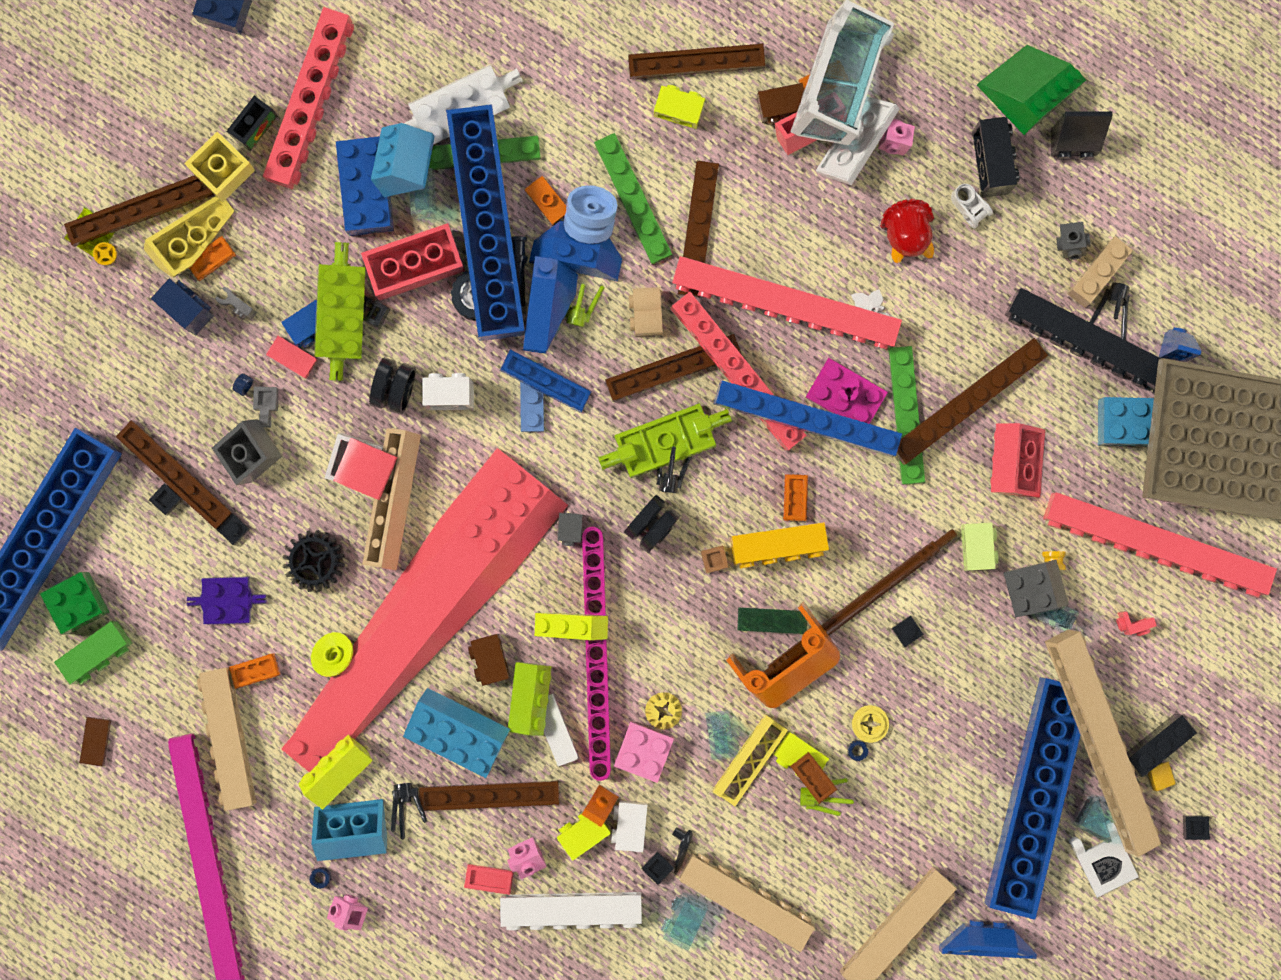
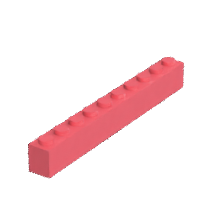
(787, 302)
(1159, 544)

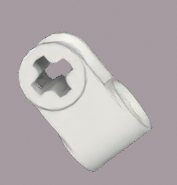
(971, 206)

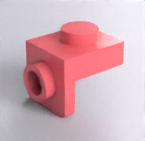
(1139, 627)

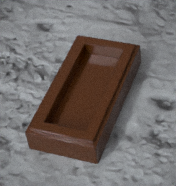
(95, 741)

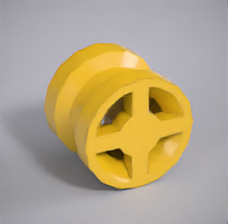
(102, 251)
(1052, 555)

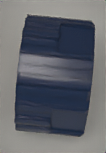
(242, 384)
(852, 745)
(327, 877)

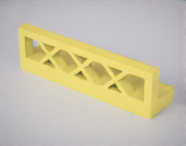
(742, 756)

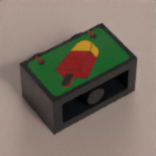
(252, 123)

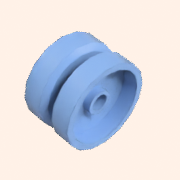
(590, 214)

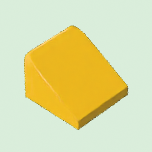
(1161, 777)

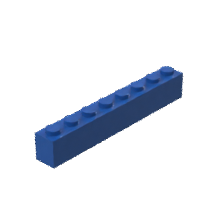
(807, 418)

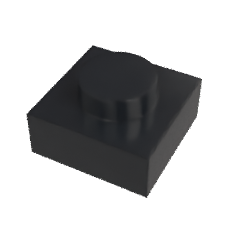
(165, 499)
(233, 529)
(907, 631)
(1196, 827)
(657, 868)

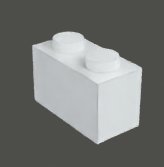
(630, 826)

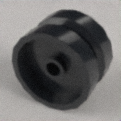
(392, 385)
(651, 523)

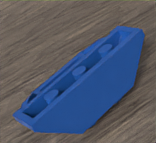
(593, 259)
(986, 940)

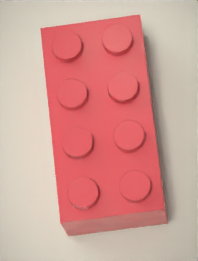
(413, 262)

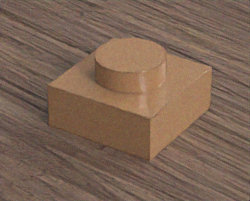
(714, 559)

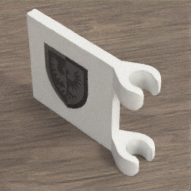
(1105, 864)

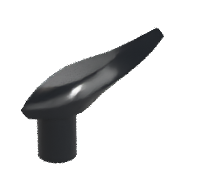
(683, 847)

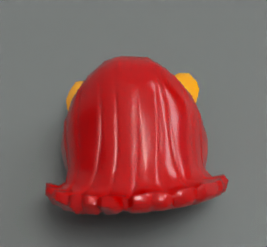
(909, 229)

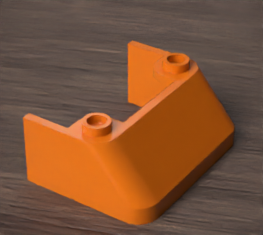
(820, 658)

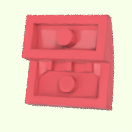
(365, 468)

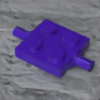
(226, 600)

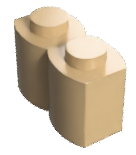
(647, 311)

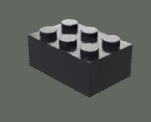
(995, 157)

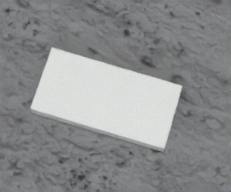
(846, 161)

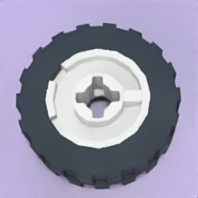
(462, 296)

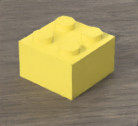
(219, 166)

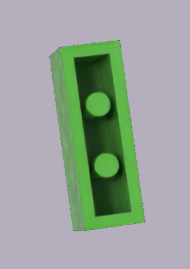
(93, 653)

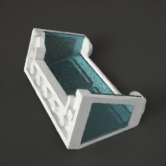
(842, 75)

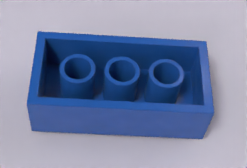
(362, 203)

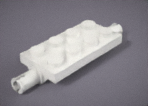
(472, 90)

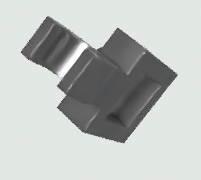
(241, 308)
(265, 401)

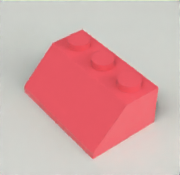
(1017, 460)

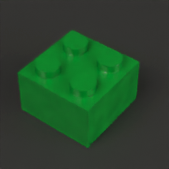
(74, 603)

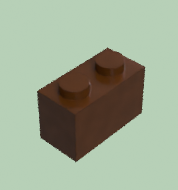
(779, 102)
(489, 659)

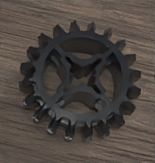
(308, 551)

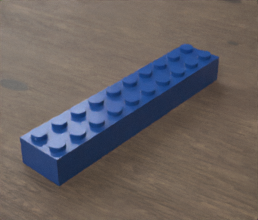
(485, 222)
(50, 523)
(1035, 804)

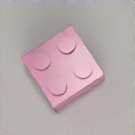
(644, 751)

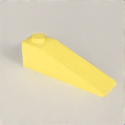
(184, 240)

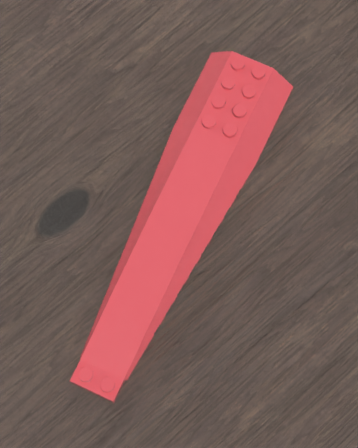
(443, 586)

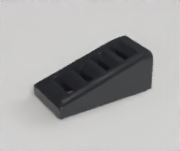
(381, 316)

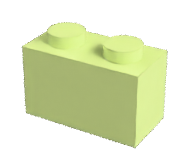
(979, 546)

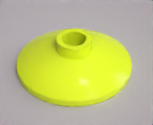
(323, 654)

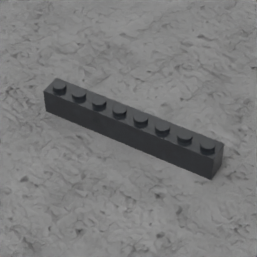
(1083, 338)

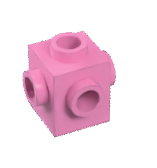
(897, 138)
(526, 858)
(347, 912)

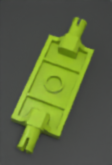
(339, 311)
(650, 444)

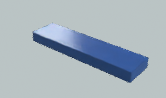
(545, 381)

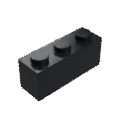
(1160, 744)

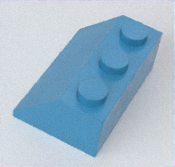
(402, 159)
(349, 830)

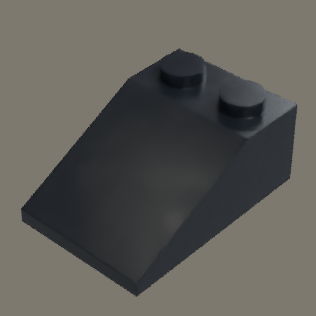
(1080, 134)

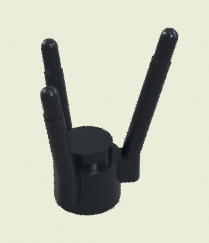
(1118, 296)
(669, 481)
(401, 795)

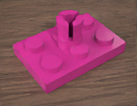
(845, 393)

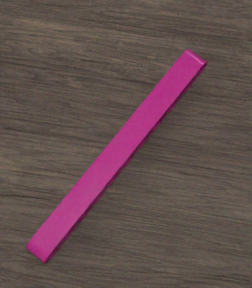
(593, 664)
(204, 858)

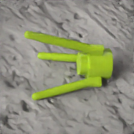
(577, 315)
(809, 801)

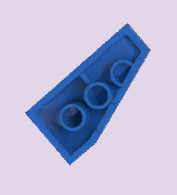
(549, 299)

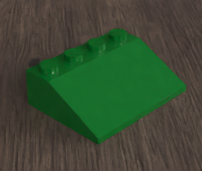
(1031, 86)

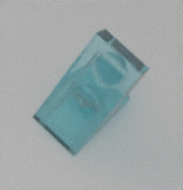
(719, 734)

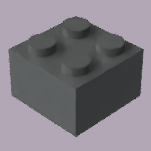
(246, 452)
(1036, 588)

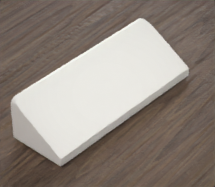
(558, 734)

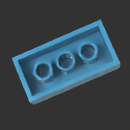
(1124, 421)
(456, 732)

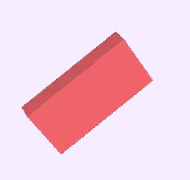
(291, 357)
(489, 879)

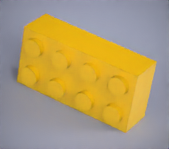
(779, 543)

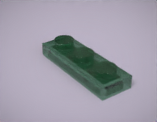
(771, 620)

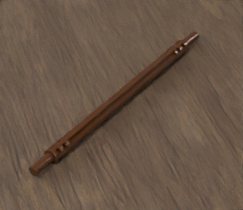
(864, 600)

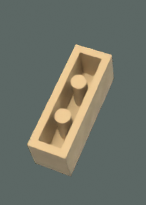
(1100, 271)

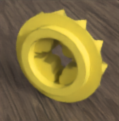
(674, 708)
(877, 731)

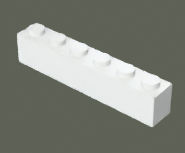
(571, 909)

